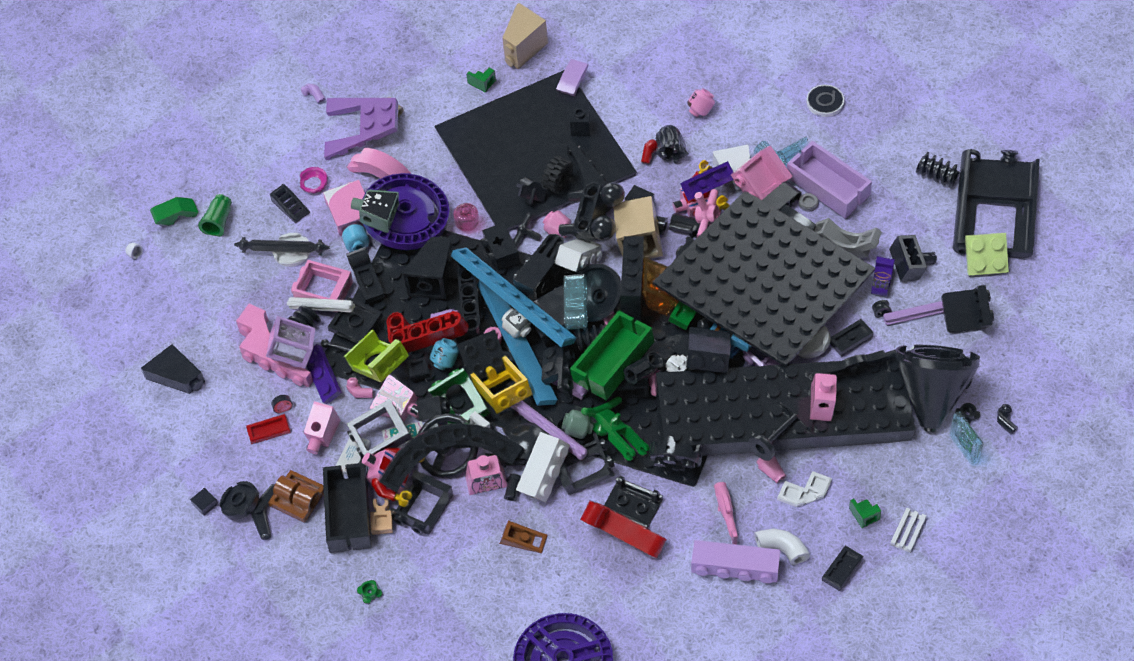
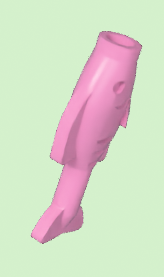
(726, 508)

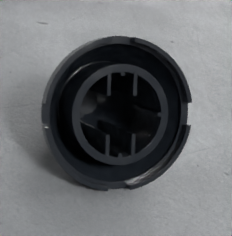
(935, 380)

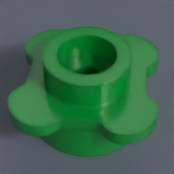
(365, 587)

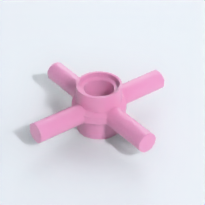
(706, 212)

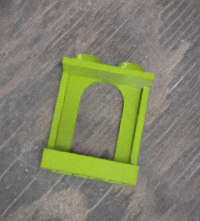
(387, 361)

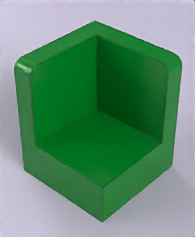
(481, 80)
(865, 512)

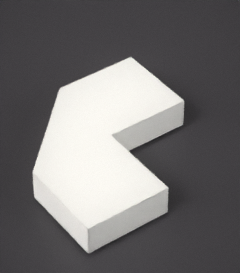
(814, 490)

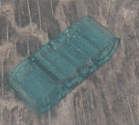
(575, 301)

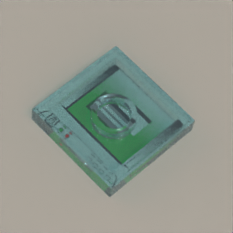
(966, 439)

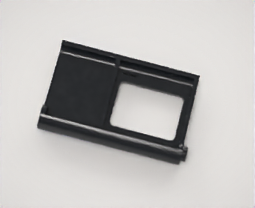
(999, 185)

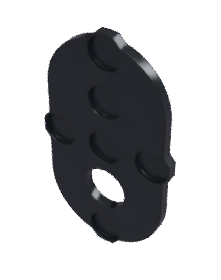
(554, 413)

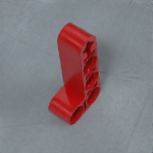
(425, 332)
(623, 528)

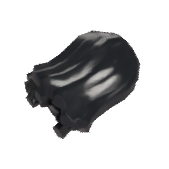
(670, 144)

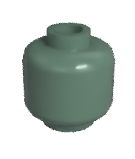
(576, 424)

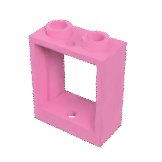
(343, 278)

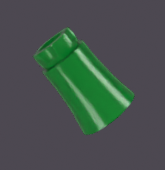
(216, 215)

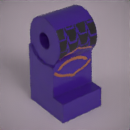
(882, 276)

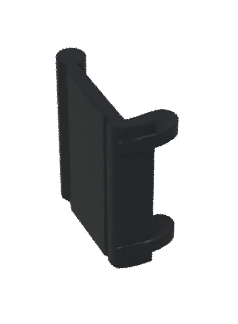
(634, 501)

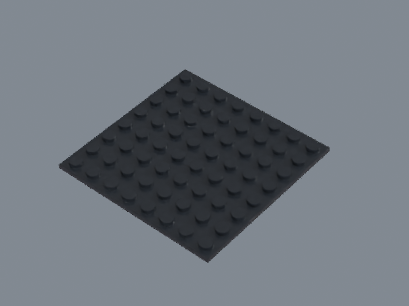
(518, 139)
(764, 277)

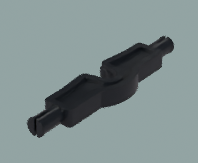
(860, 361)

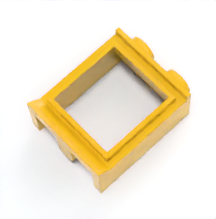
(509, 395)

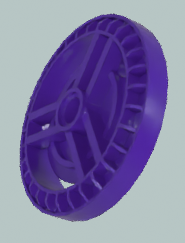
(413, 211)
(563, 643)

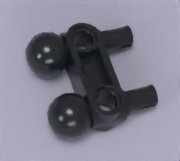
(590, 217)

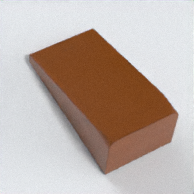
(522, 537)

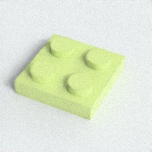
(986, 253)

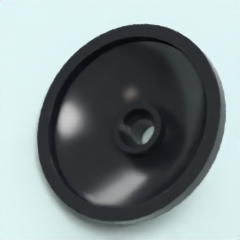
(601, 280)

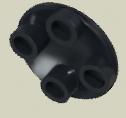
(526, 436)

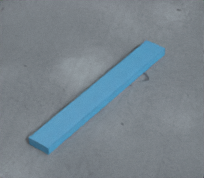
(513, 297)
(519, 349)

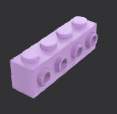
(735, 561)

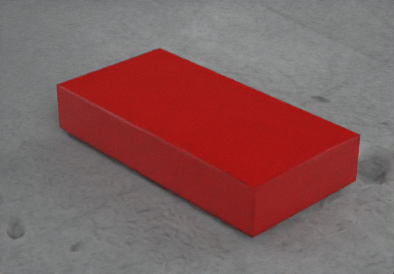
(268, 429)

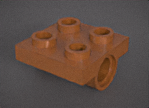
(296, 495)

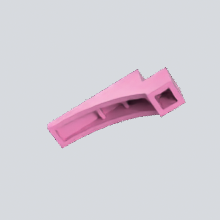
(254, 347)

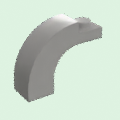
(855, 243)

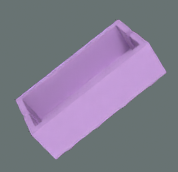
(829, 179)

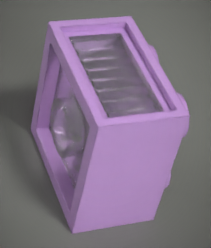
(290, 342)

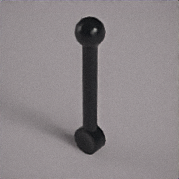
(325, 343)

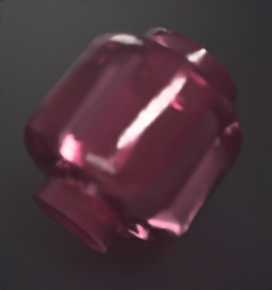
(466, 217)

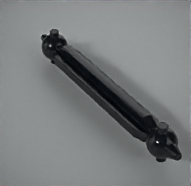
(282, 246)

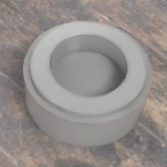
(808, 202)

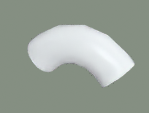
(783, 541)

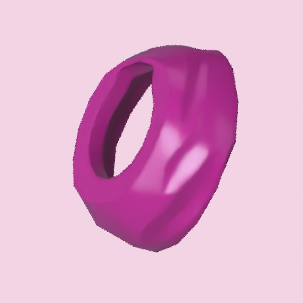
(313, 172)

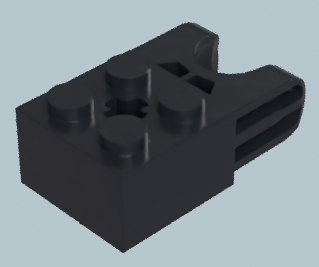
(540, 270)

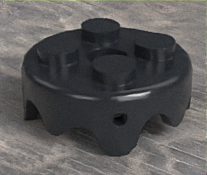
(676, 456)

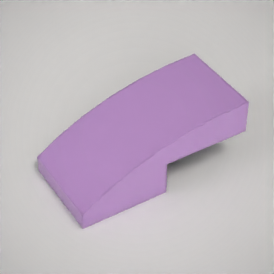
(572, 76)

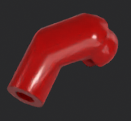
(649, 148)

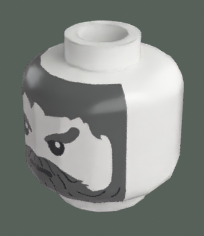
(515, 324)

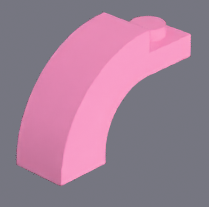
(376, 163)

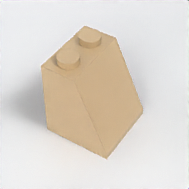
(523, 36)
(638, 219)

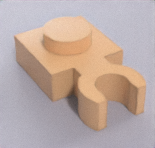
(381, 519)

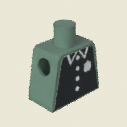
(377, 208)

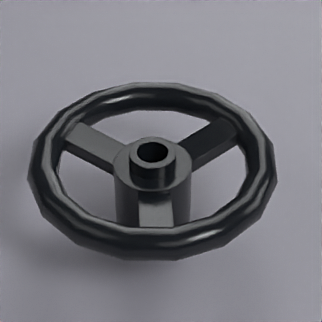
(435, 469)

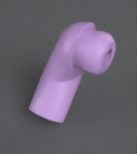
(313, 90)

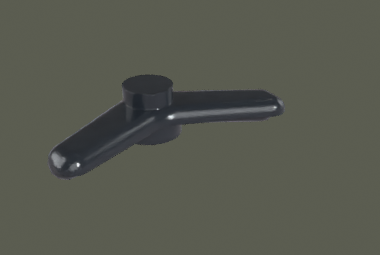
(259, 514)

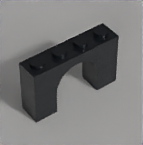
(632, 277)

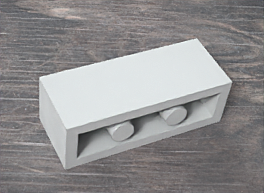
(578, 254)
(543, 467)

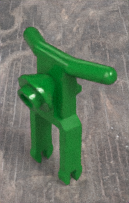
(611, 424)

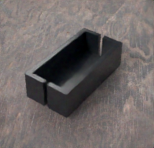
(346, 508)

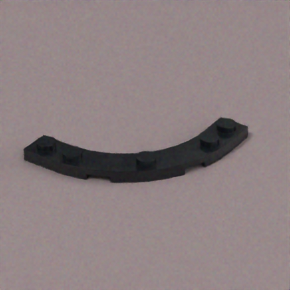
(442, 437)

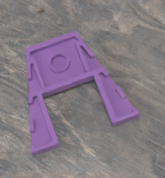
(377, 121)

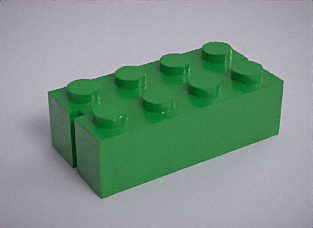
(611, 353)

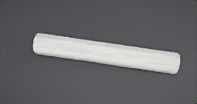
(321, 304)

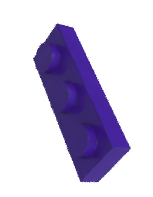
(707, 180)
(323, 375)

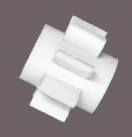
(677, 363)

